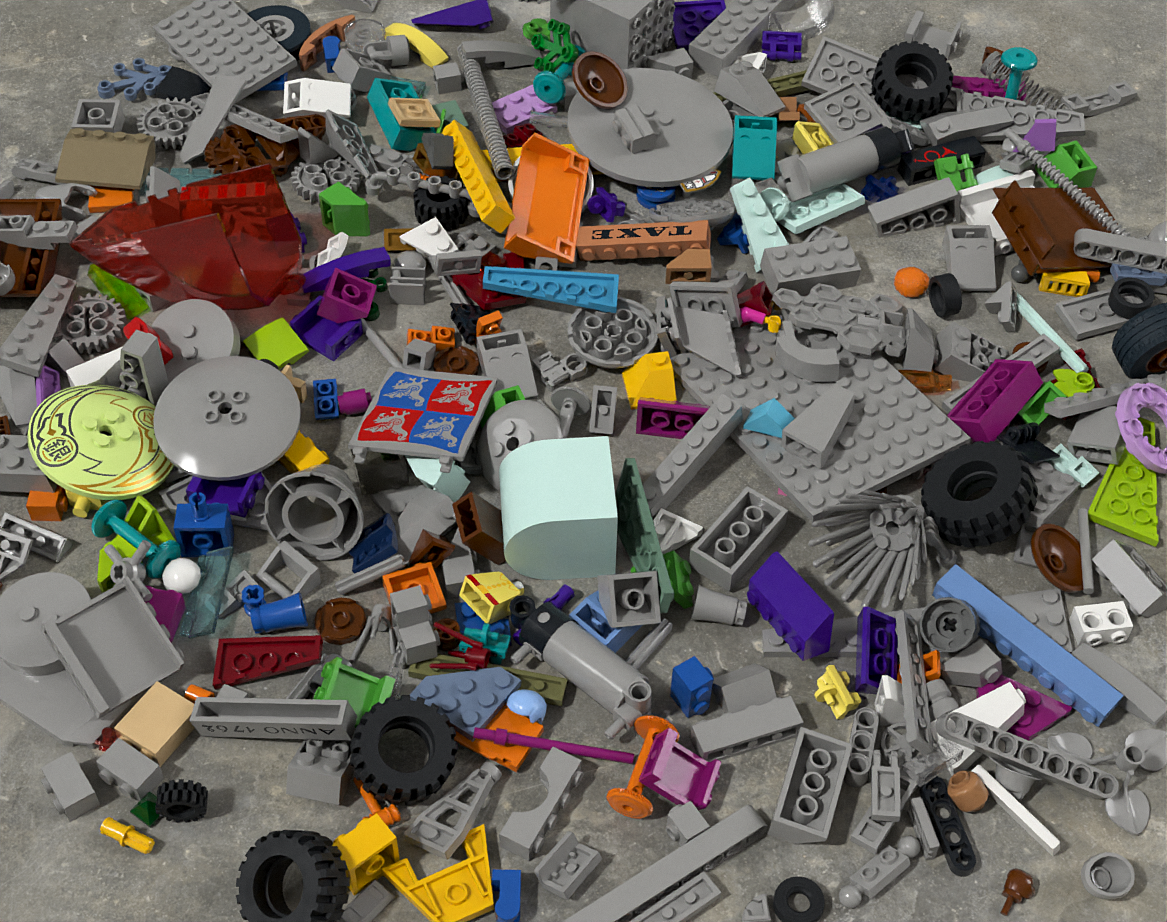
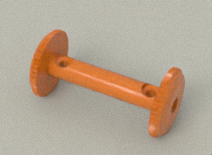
(630, 800)

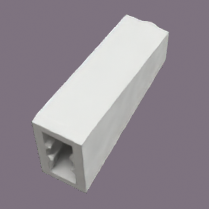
(997, 708)

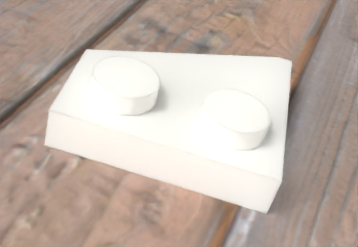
(429, 239)
(674, 530)

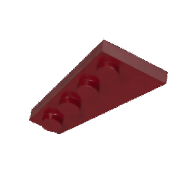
(260, 657)

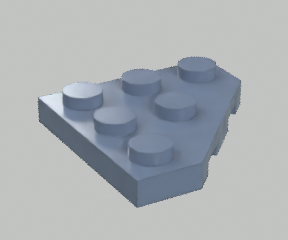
(468, 696)

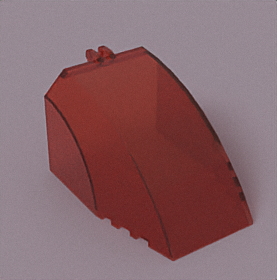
(214, 242)

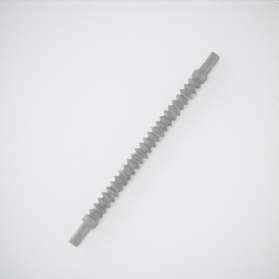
(1024, 146)

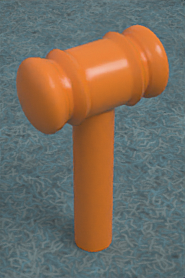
(388, 814)

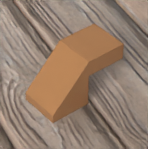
(790, 112)

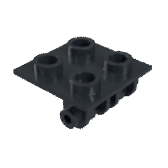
(466, 318)
(1024, 440)

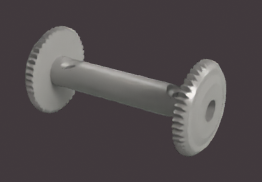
(570, 403)

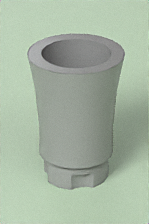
(718, 607)

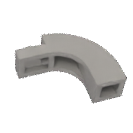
(805, 362)

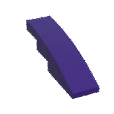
(354, 264)

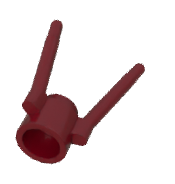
(474, 657)

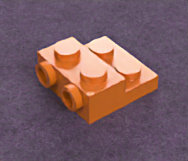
(419, 574)

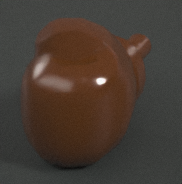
(1017, 886)

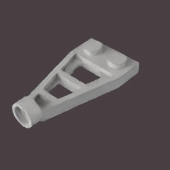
(439, 838)

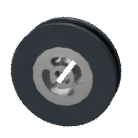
(286, 23)

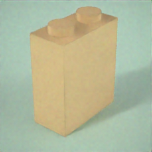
(157, 723)

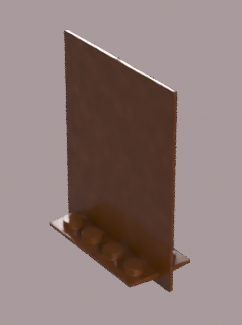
(1043, 225)

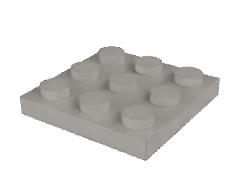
(845, 111)

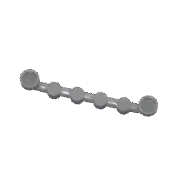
(375, 186)

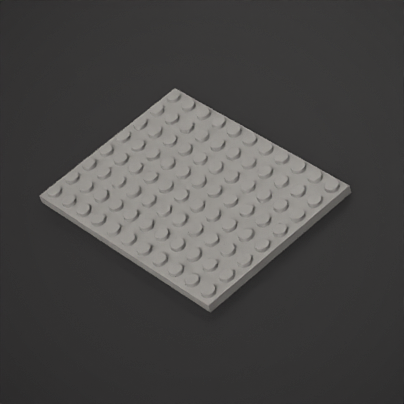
(884, 440)

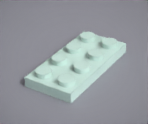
(821, 207)

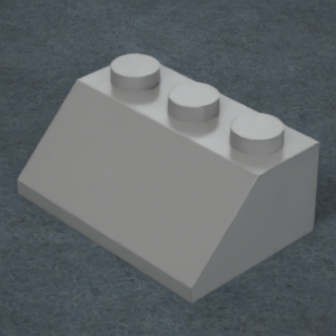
(1132, 578)

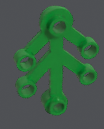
(568, 52)

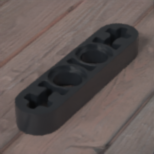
(950, 824)

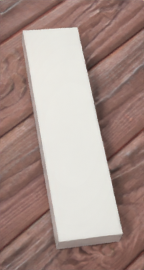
(1018, 812)

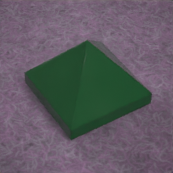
(145, 810)

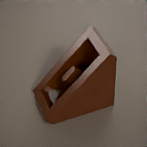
(431, 549)

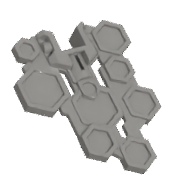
(847, 318)

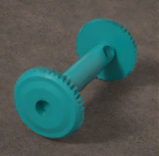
(1019, 60)
(550, 85)
(111, 519)

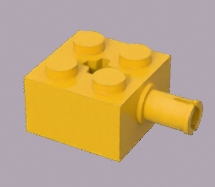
(367, 851)

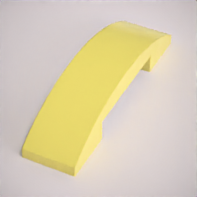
(419, 42)

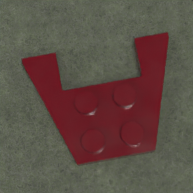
(487, 298)

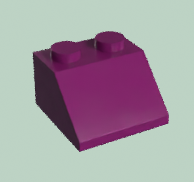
(346, 297)

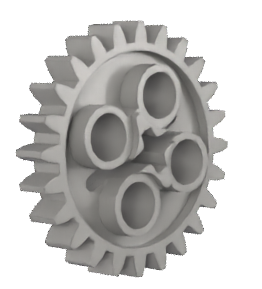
(168, 121)
(310, 180)
(105, 322)

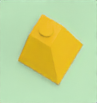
(650, 379)

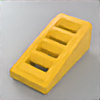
(1071, 283)

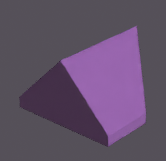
(1042, 135)

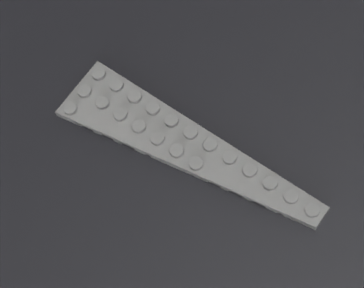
(1040, 608)

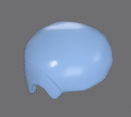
(528, 704)

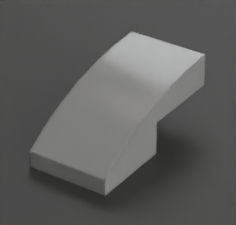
(233, 593)

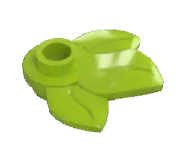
(1072, 382)

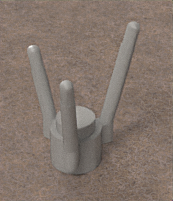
(379, 621)

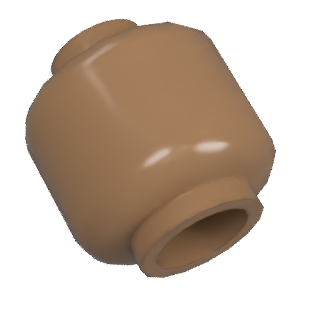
(967, 791)

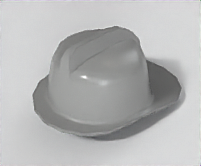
(1013, 779)

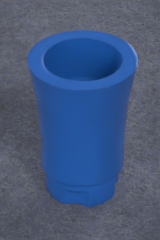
(279, 615)

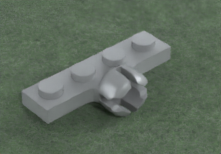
(1015, 161)

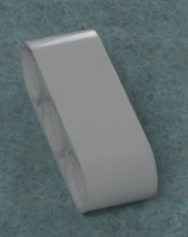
(865, 737)

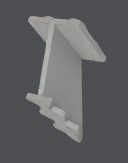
(704, 335)

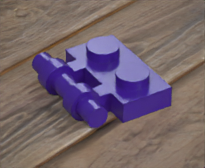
(784, 41)

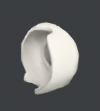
(181, 575)

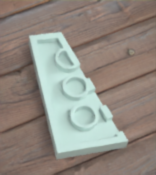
(757, 220)

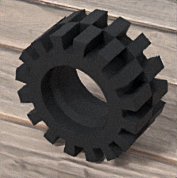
(181, 801)

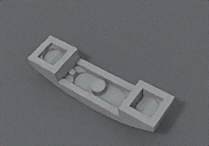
(1103, 102)

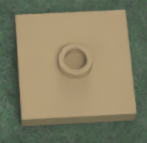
(414, 112)

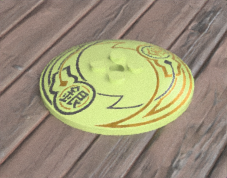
(76, 456)

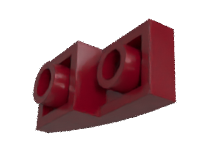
(520, 135)

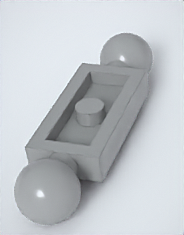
(879, 871)

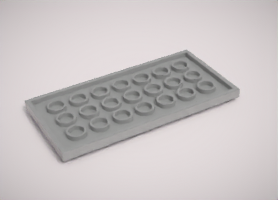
(224, 40)

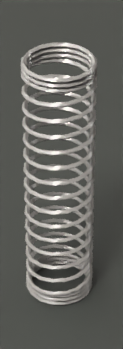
(987, 69)

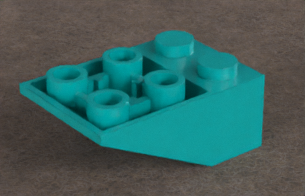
(754, 147)

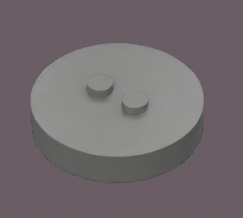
(196, 333)
(24, 610)

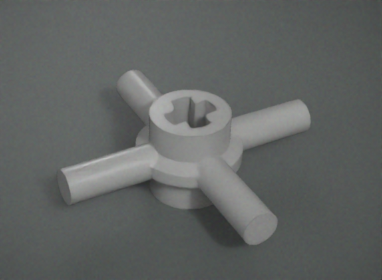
(130, 567)

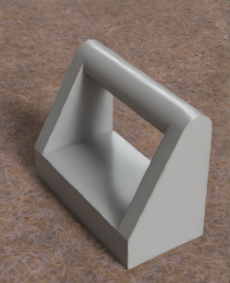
(297, 563)

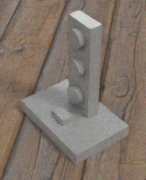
(712, 296)

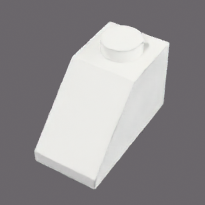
(889, 702)

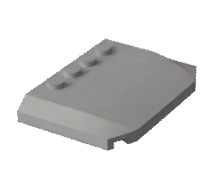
(57, 706)

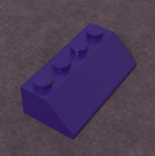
(791, 607)

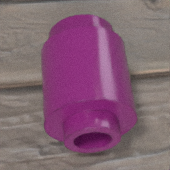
(354, 401)

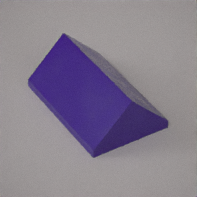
(875, 650)

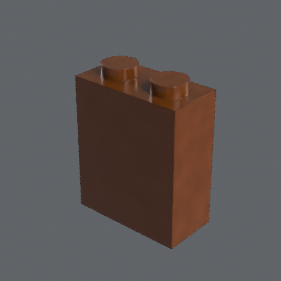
(480, 526)

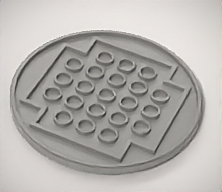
(688, 123)

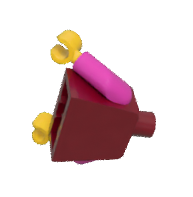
(756, 305)

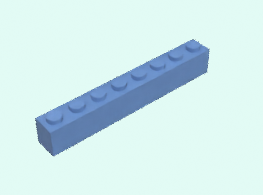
(1032, 648)

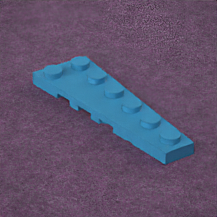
(572, 288)

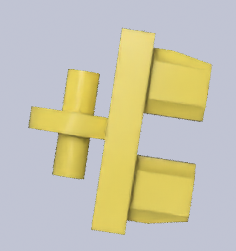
(834, 691)

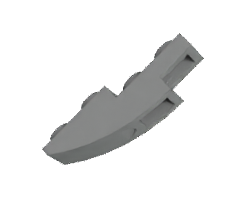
(25, 232)

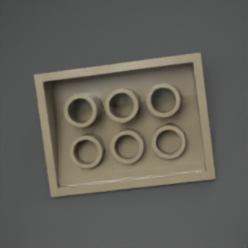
(105, 158)

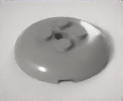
(693, 210)
(613, 338)
(513, 423)

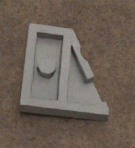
(395, 500)

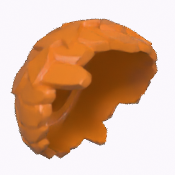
(911, 282)

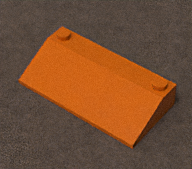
(547, 201)

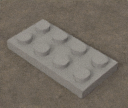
(1091, 313)

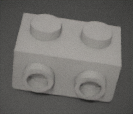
(566, 866)

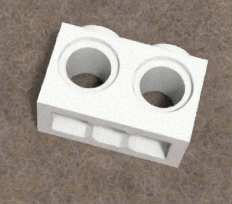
(1101, 623)

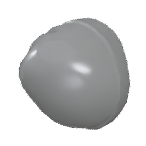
(1107, 876)

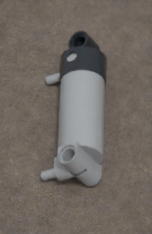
(842, 162)
(582, 660)

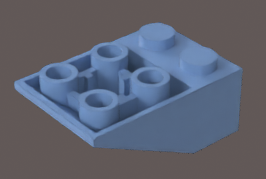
(593, 619)

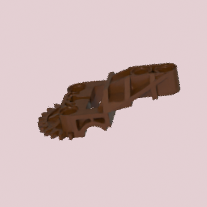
(237, 151)

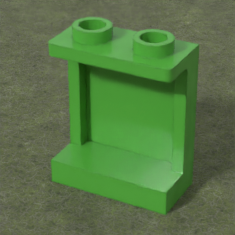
(353, 685)

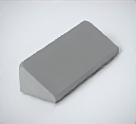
(44, 540)

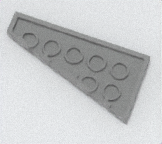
(1067, 122)

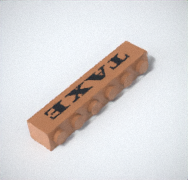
(641, 240)

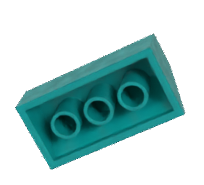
(398, 136)

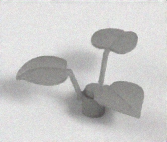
(1141, 748)

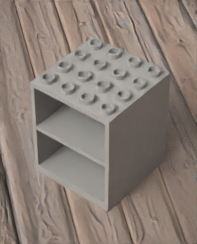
(618, 28)

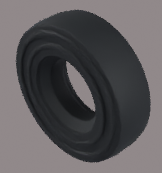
(803, 886)

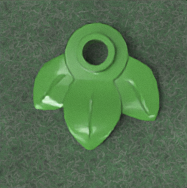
(536, 26)

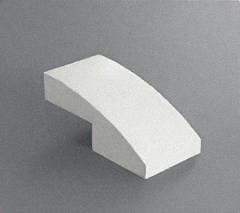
(334, 249)

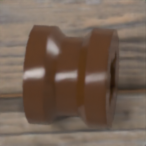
(450, 642)

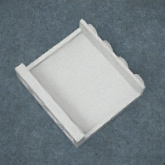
(980, 200)

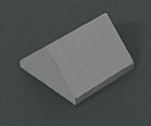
(744, 688)

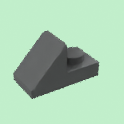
(439, 150)

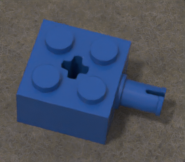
(202, 526)

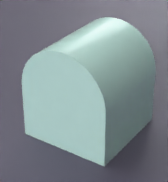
(559, 509)

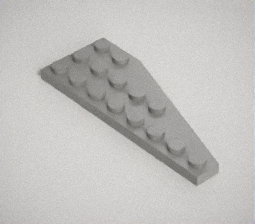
(838, 64)

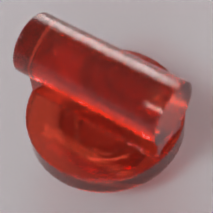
(109, 737)

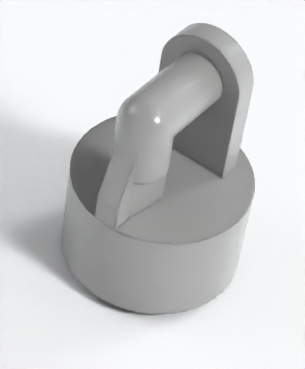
(394, 49)

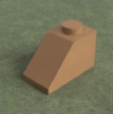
(690, 266)

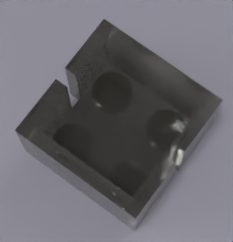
(380, 472)

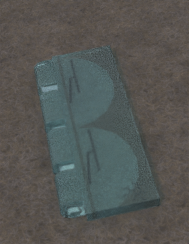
(206, 599)

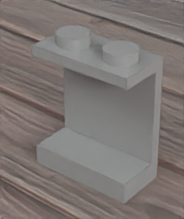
(942, 40)

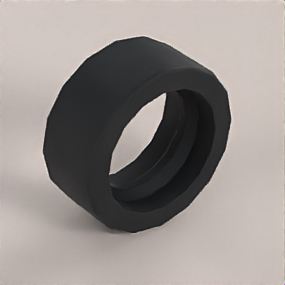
(1131, 286)
(945, 295)

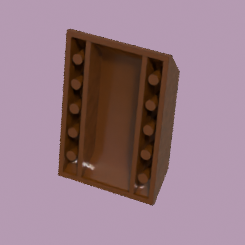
(31, 266)

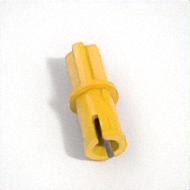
(127, 835)

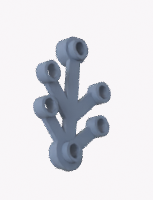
(139, 80)

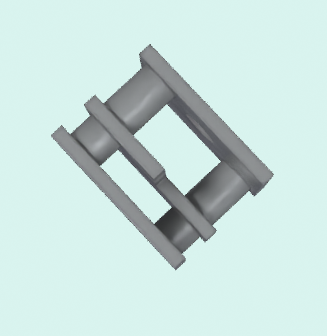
(407, 285)

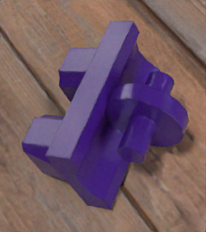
(605, 205)

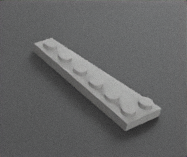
(34, 334)

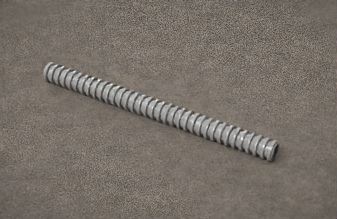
(486, 116)

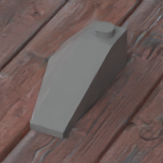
(18, 395)
(425, 511)

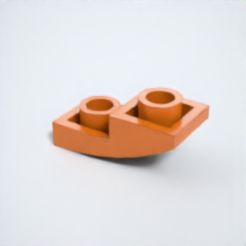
(489, 324)
(441, 336)

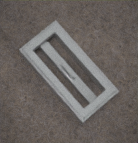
(923, 828)

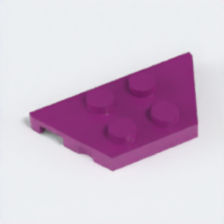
(1039, 709)

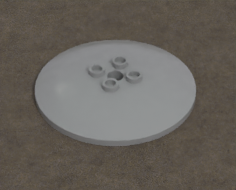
(231, 444)

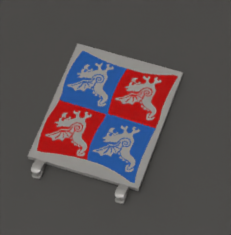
(423, 415)

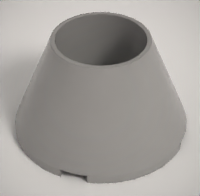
(311, 528)

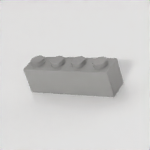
(746, 729)

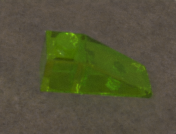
(118, 289)

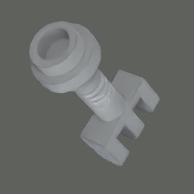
(946, 557)

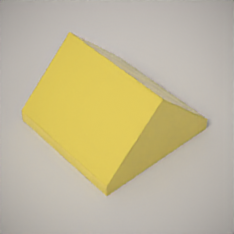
(810, 136)

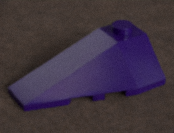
(470, 14)

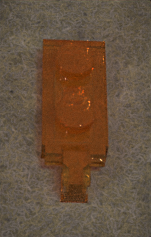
(928, 381)

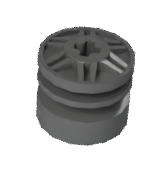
(934, 624)

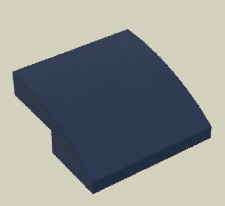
(375, 544)

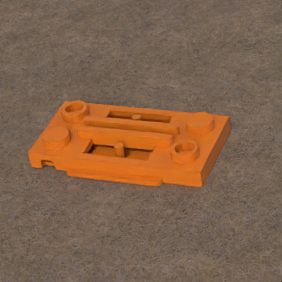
(509, 755)

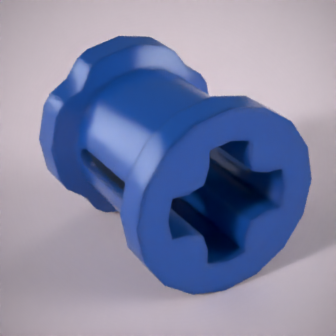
(256, 596)

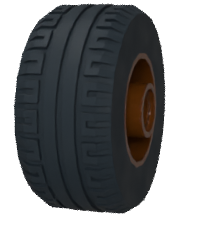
(1142, 343)

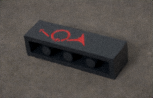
(919, 167)

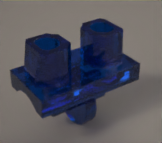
(882, 188)

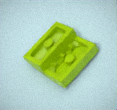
(276, 343)

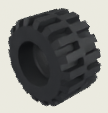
(447, 210)

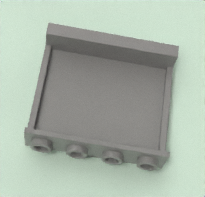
(113, 647)

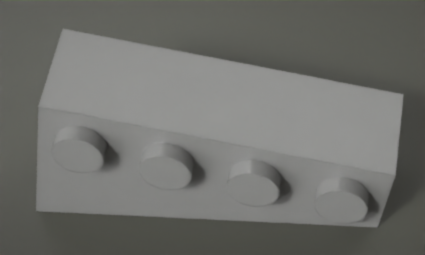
(916, 208)
(143, 367)

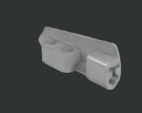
(217, 106)

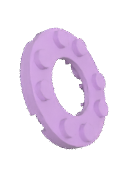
(1131, 429)

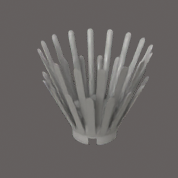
(889, 529)

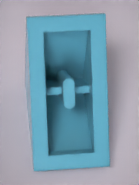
(768, 418)

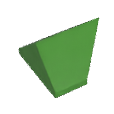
(1034, 408)

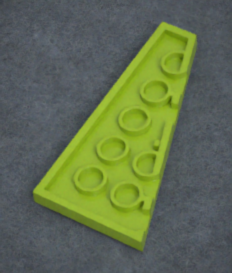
(1129, 496)

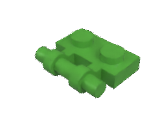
(950, 168)

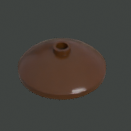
(599, 80)
(1058, 557)

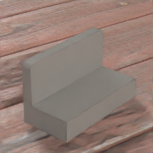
(457, 262)

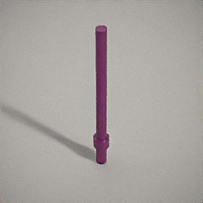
(501, 736)

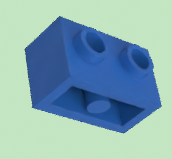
(691, 687)

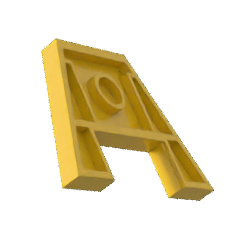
(454, 892)

